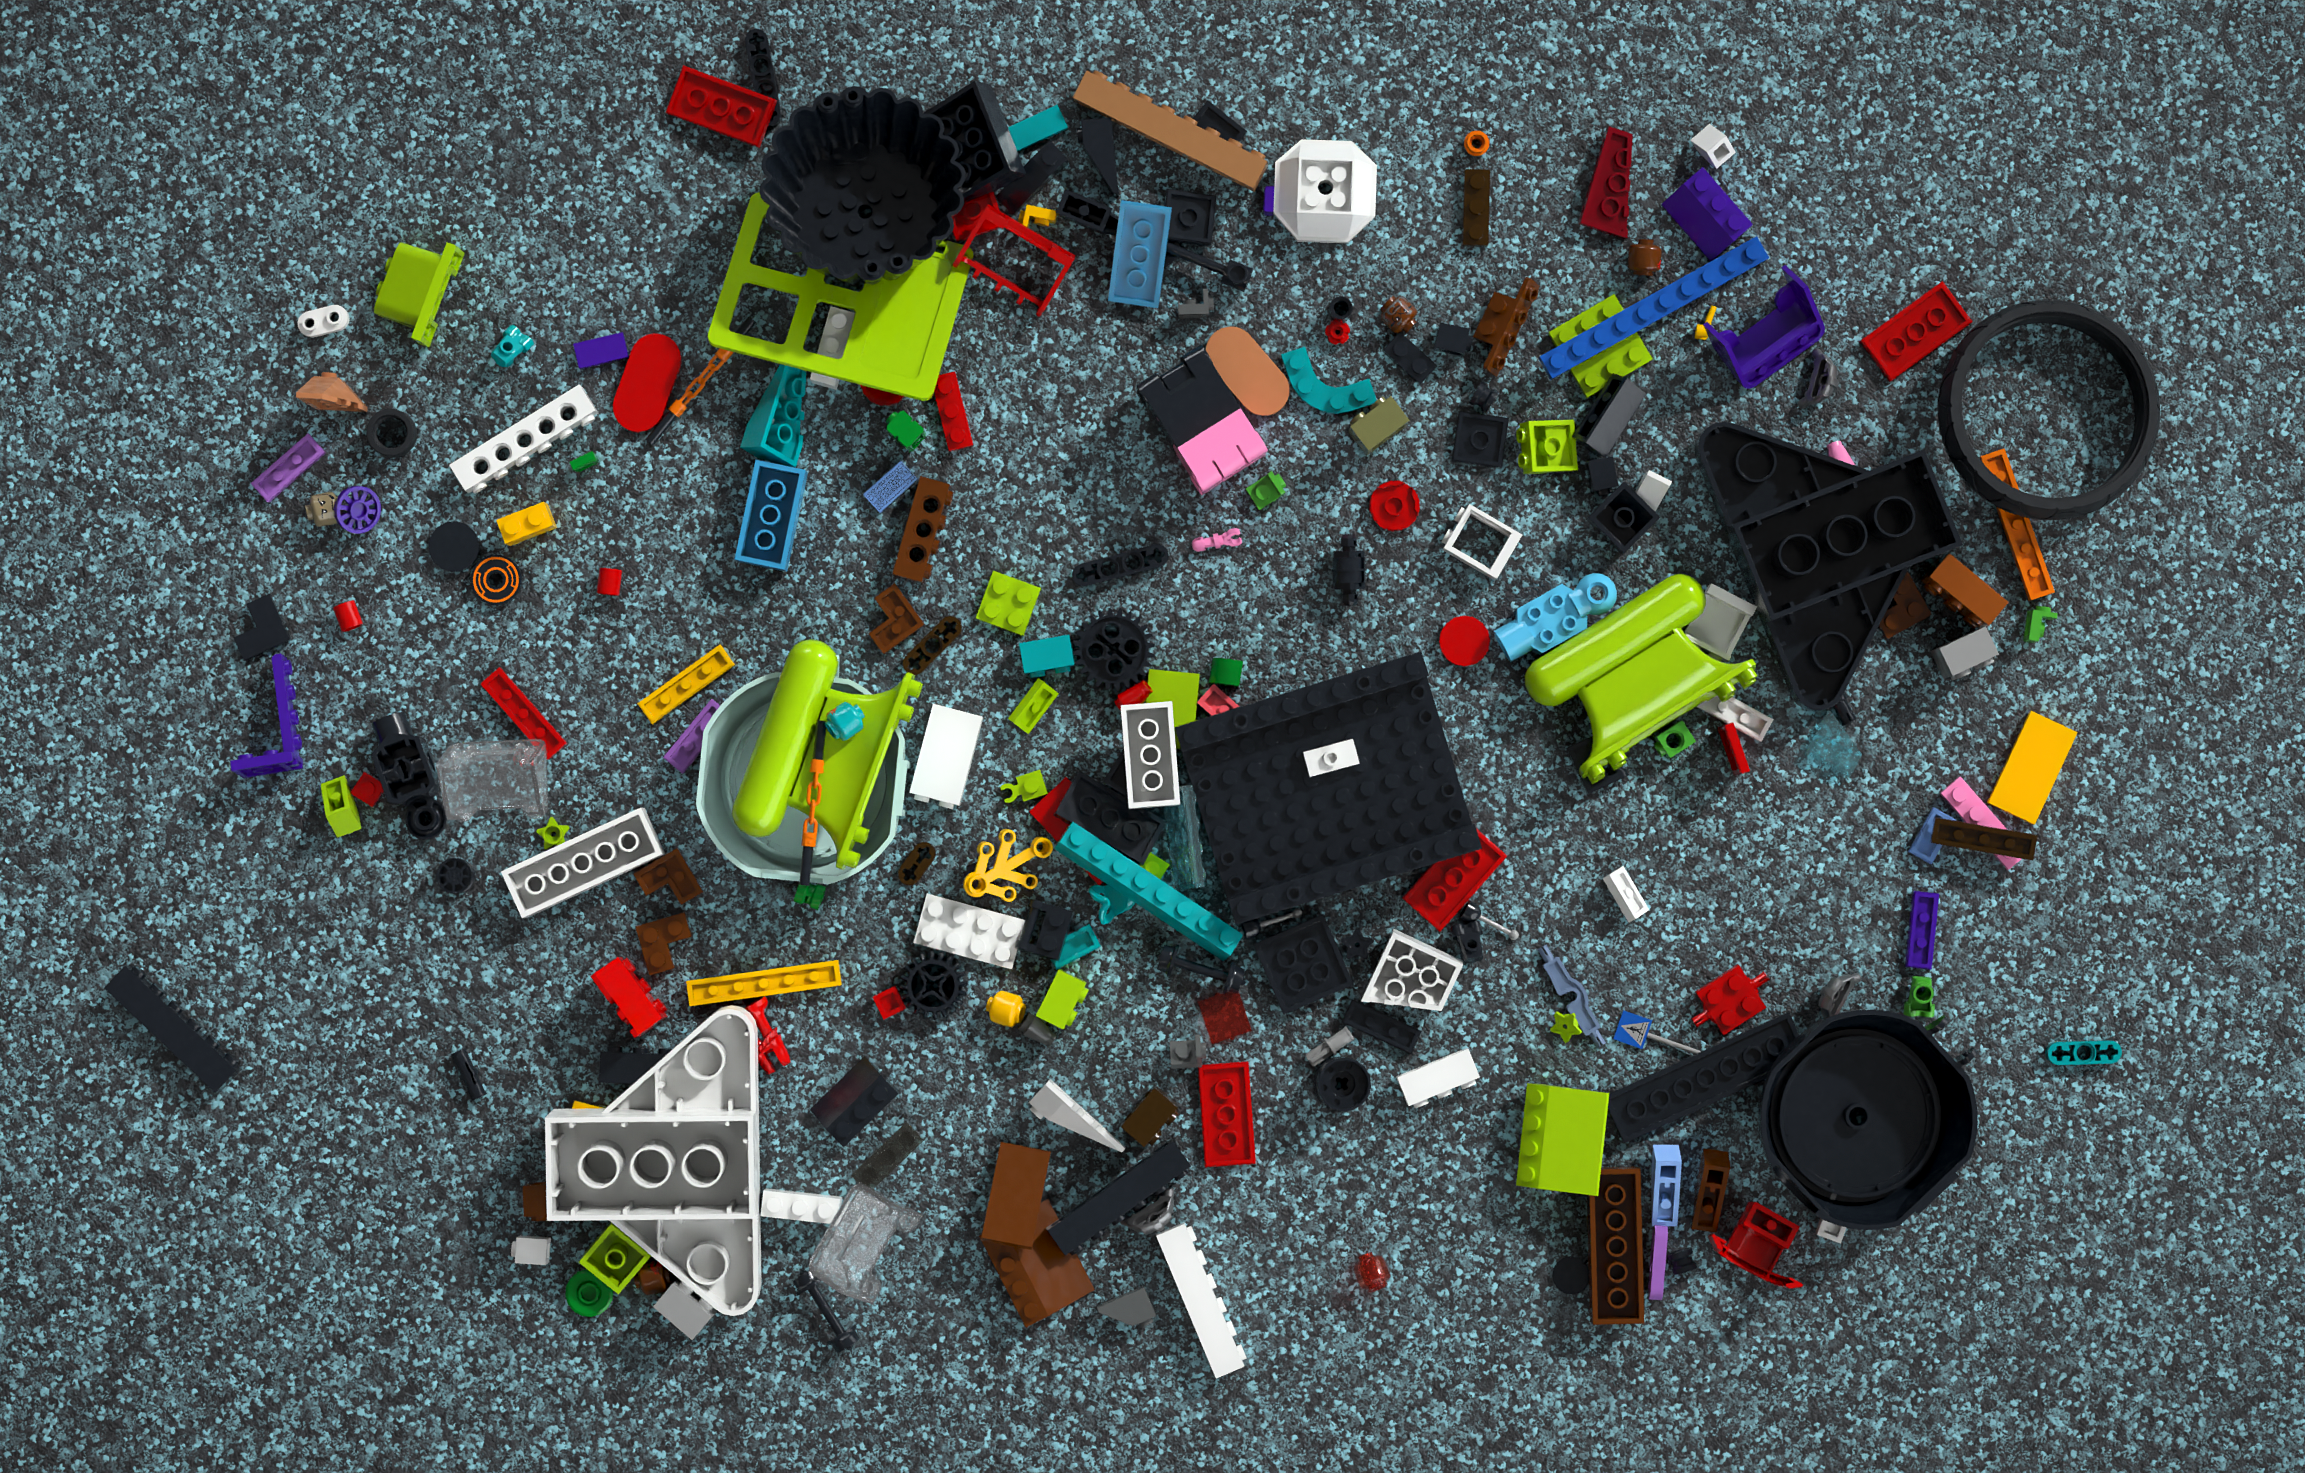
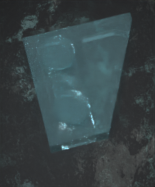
(1833, 746)

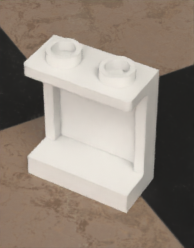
(1720, 623)

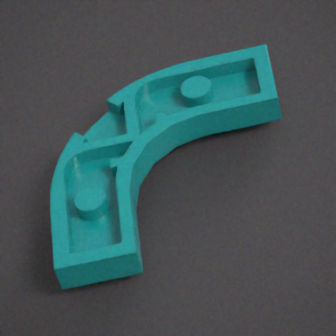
(1321, 396)

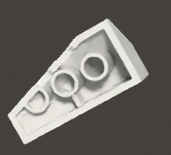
(1063, 1110)

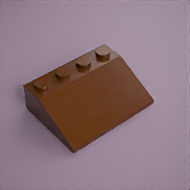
(1040, 1278)

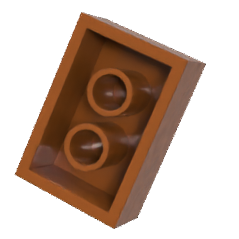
(1963, 591)

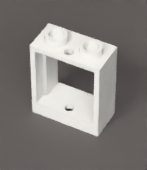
(1503, 556)

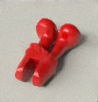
(771, 1040)

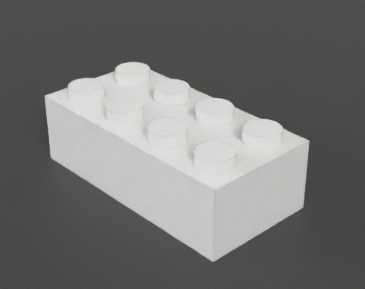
(1150, 755)

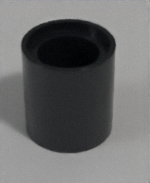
(1345, 301)

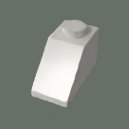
(1653, 488)

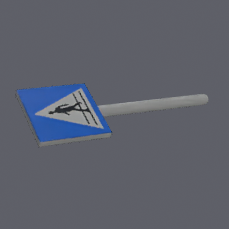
(1634, 1031)

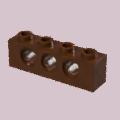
(926, 490)

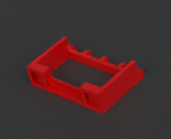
(1053, 250)

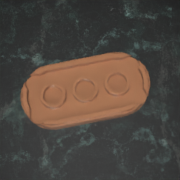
(1248, 371)

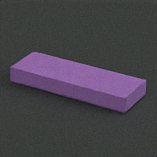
(288, 468)
(689, 744)

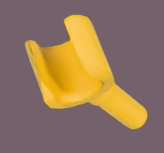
(1700, 332)

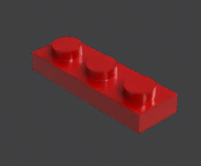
(952, 412)

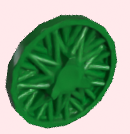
(588, 1294)

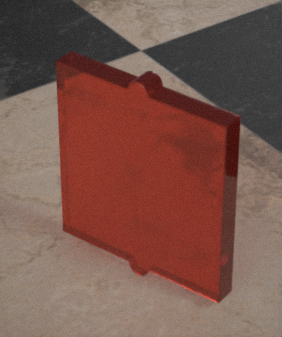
(1224, 1016)

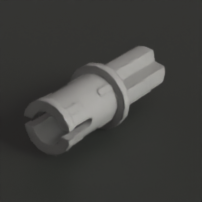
(1329, 1046)

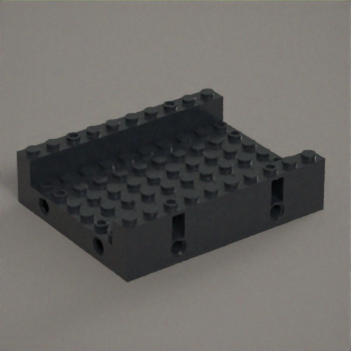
(1307, 837)

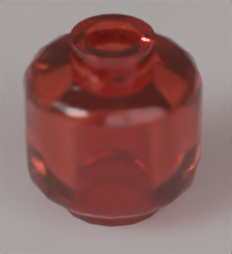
(1372, 1272)

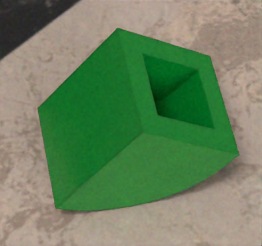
(1225, 672)

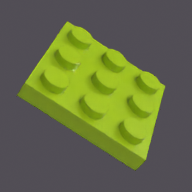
(1617, 359)

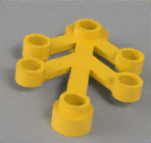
(1003, 867)

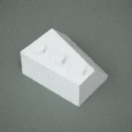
(1412, 974)

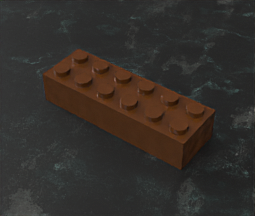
(1616, 1248)

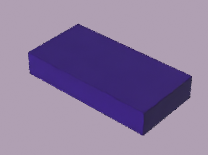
(601, 350)

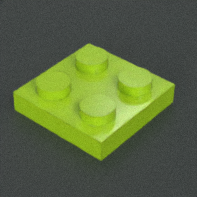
(1008, 603)

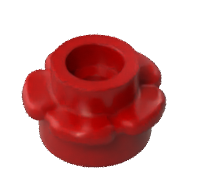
(1333, 337)

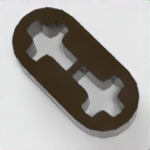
(911, 860)

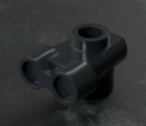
(1468, 936)

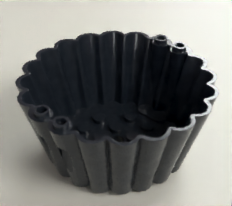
(855, 156)

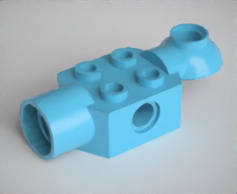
(1554, 617)

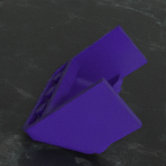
(1774, 338)

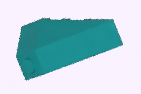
(776, 422)

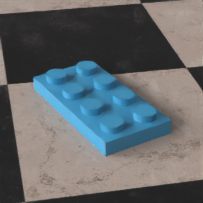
(1139, 254)

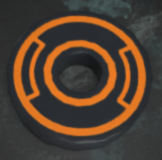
(481, 579)

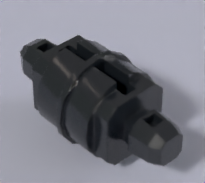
(1349, 570)

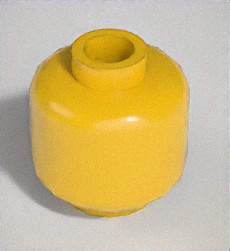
(1006, 1008)

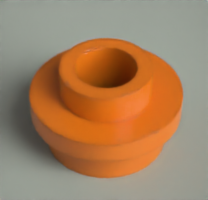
(1476, 135)

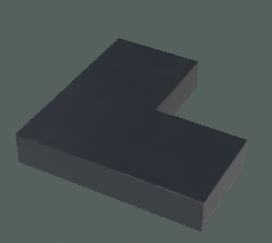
(269, 629)

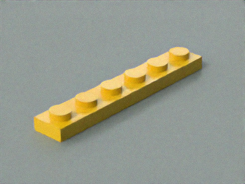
(764, 983)

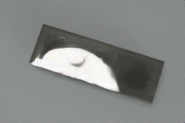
(888, 1156)

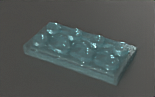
(1184, 842)

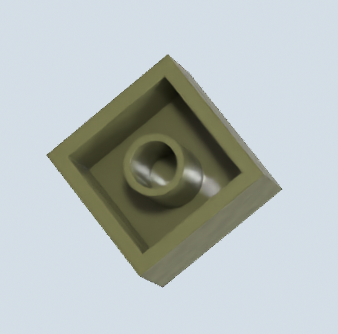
(1378, 425)

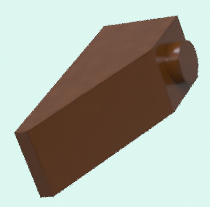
(1710, 1189)

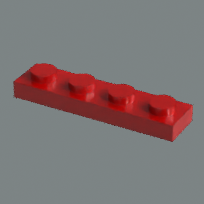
(523, 711)

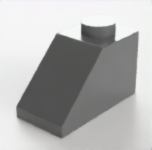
(1130, 1308)

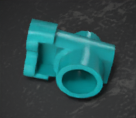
(511, 346)

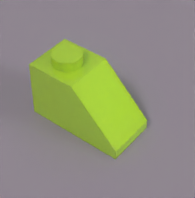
(340, 806)

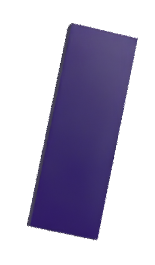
(1922, 930)

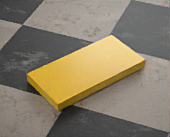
(2032, 767)

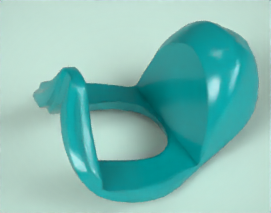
(1113, 900)

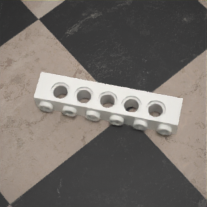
(465, 467)

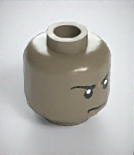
(322, 509)

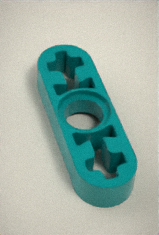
(2102, 1059)

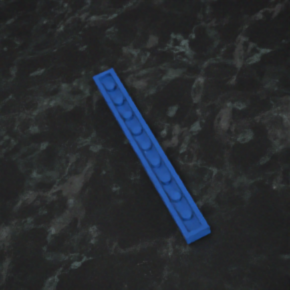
(1653, 308)

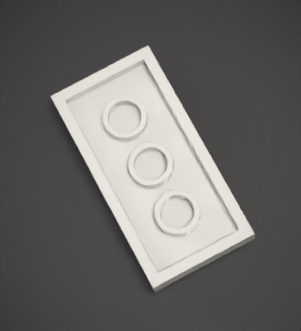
(969, 931)

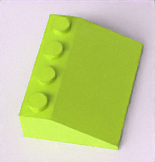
(1562, 1139)

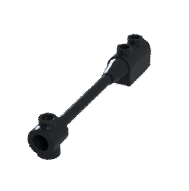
(1103, 220)

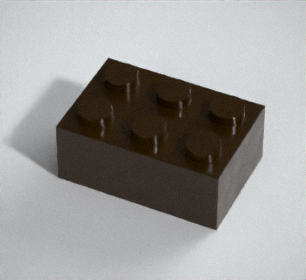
(1149, 1116)

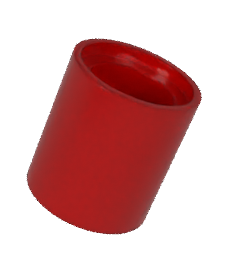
(609, 581)
(348, 616)

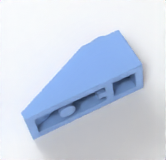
(1665, 1184)

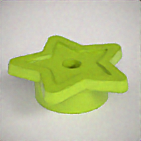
(553, 826)
(1570, 1021)

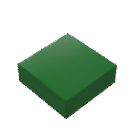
(584, 462)

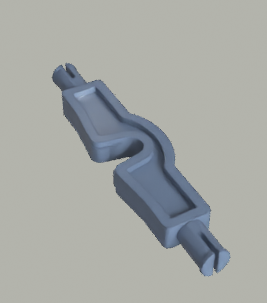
(1563, 984)

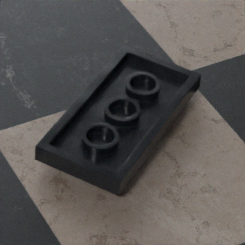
(1109, 818)

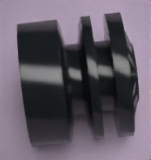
(1356, 1083)

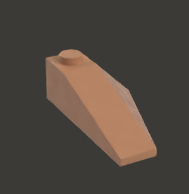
(330, 394)

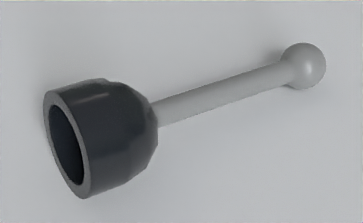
(1472, 912)
(1253, 927)

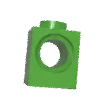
(1683, 734)

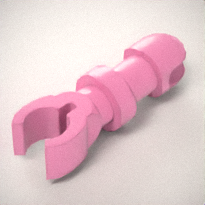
(1200, 543)

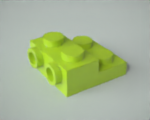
(1547, 446)

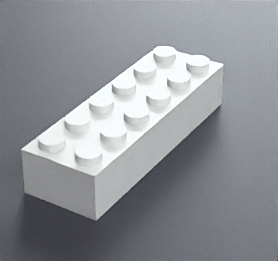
(583, 863)

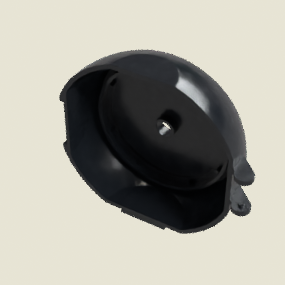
(1914, 1126)

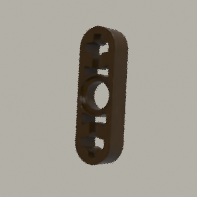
(931, 635)

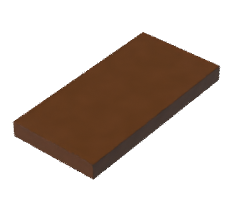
(1015, 1196)

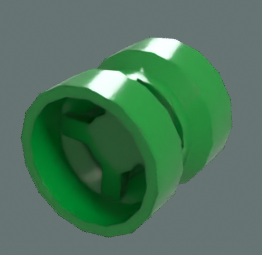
(810, 895)

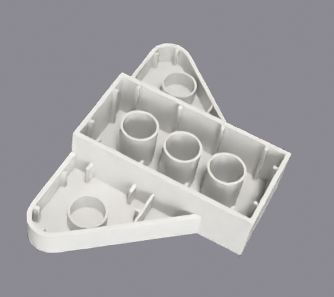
(675, 1162)

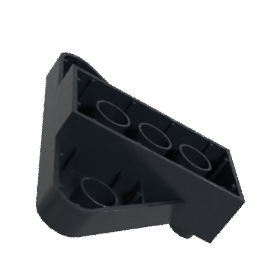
(1821, 546)

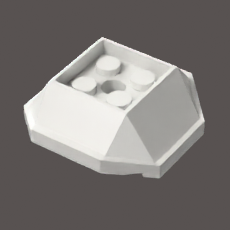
(1319, 216)

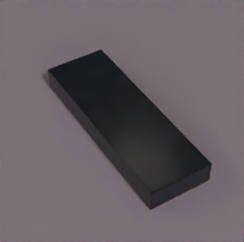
(1381, 1026)

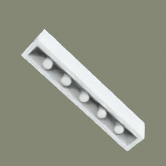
(1199, 1298)

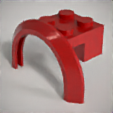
(1758, 1243)

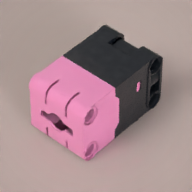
(1201, 420)

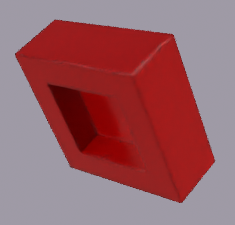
(368, 789)
(889, 1002)

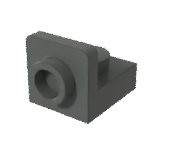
(1192, 309)
(1187, 1053)

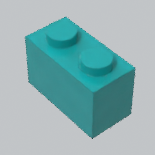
(1047, 655)

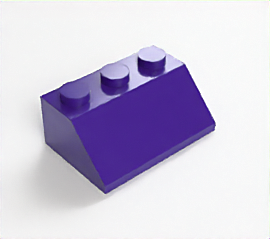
(1706, 214)

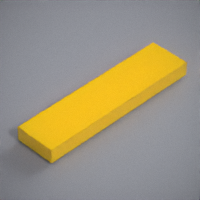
(686, 684)

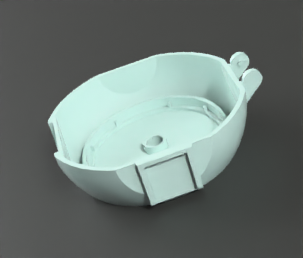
(723, 762)

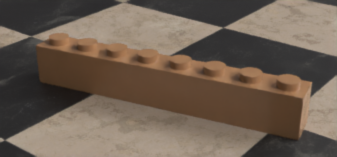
(1171, 131)

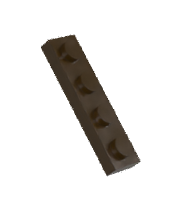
(1984, 838)

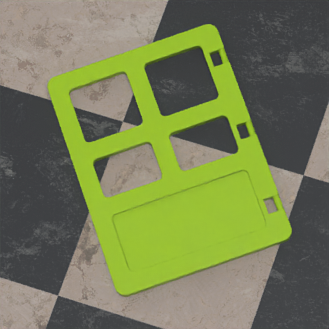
(897, 324)

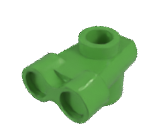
(1920, 1003)

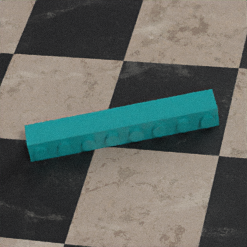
(1148, 891)

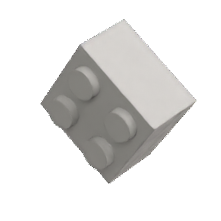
(1965, 652)
(685, 1309)

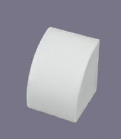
(1713, 145)

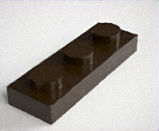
(1476, 207)

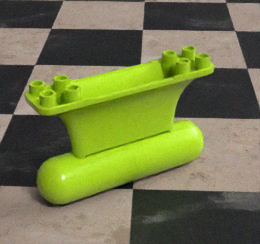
(1636, 671)
(786, 748)

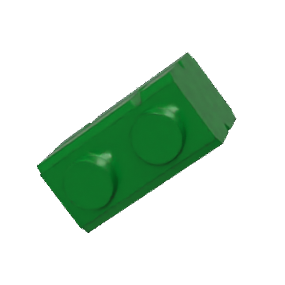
(905, 430)

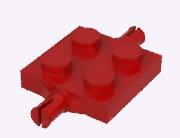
(1730, 999)

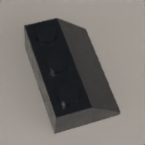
(854, 1101)

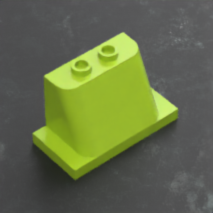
(416, 287)

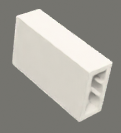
(946, 756)

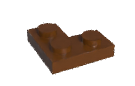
(1908, 609)
(901, 623)
(670, 870)
(655, 939)

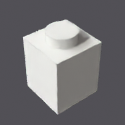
(531, 1250)

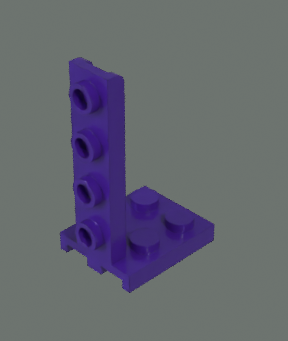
(272, 761)

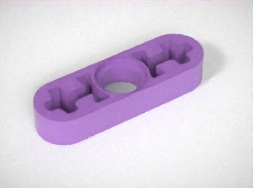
(1657, 1262)

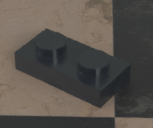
(1409, 358)

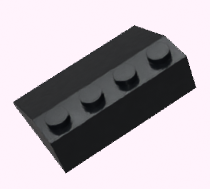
(983, 139)

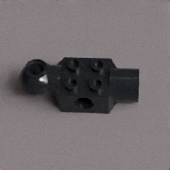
(408, 774)

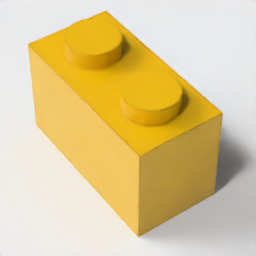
(526, 523)

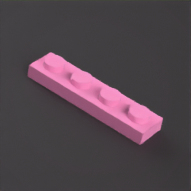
(1974, 811)

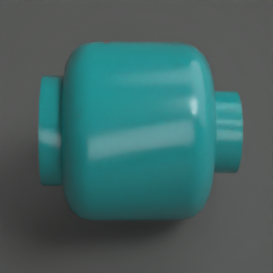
(844, 721)

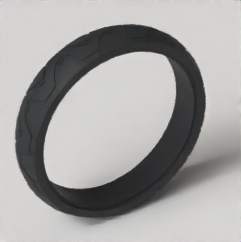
(2116, 342)

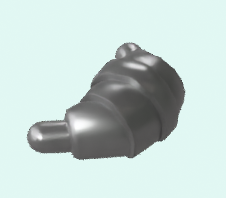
(1822, 380)
(1836, 992)
(1153, 1216)

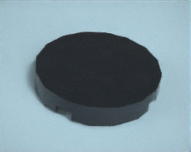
(454, 546)

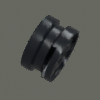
(455, 875)

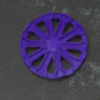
(357, 509)

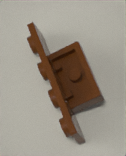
(1502, 323)

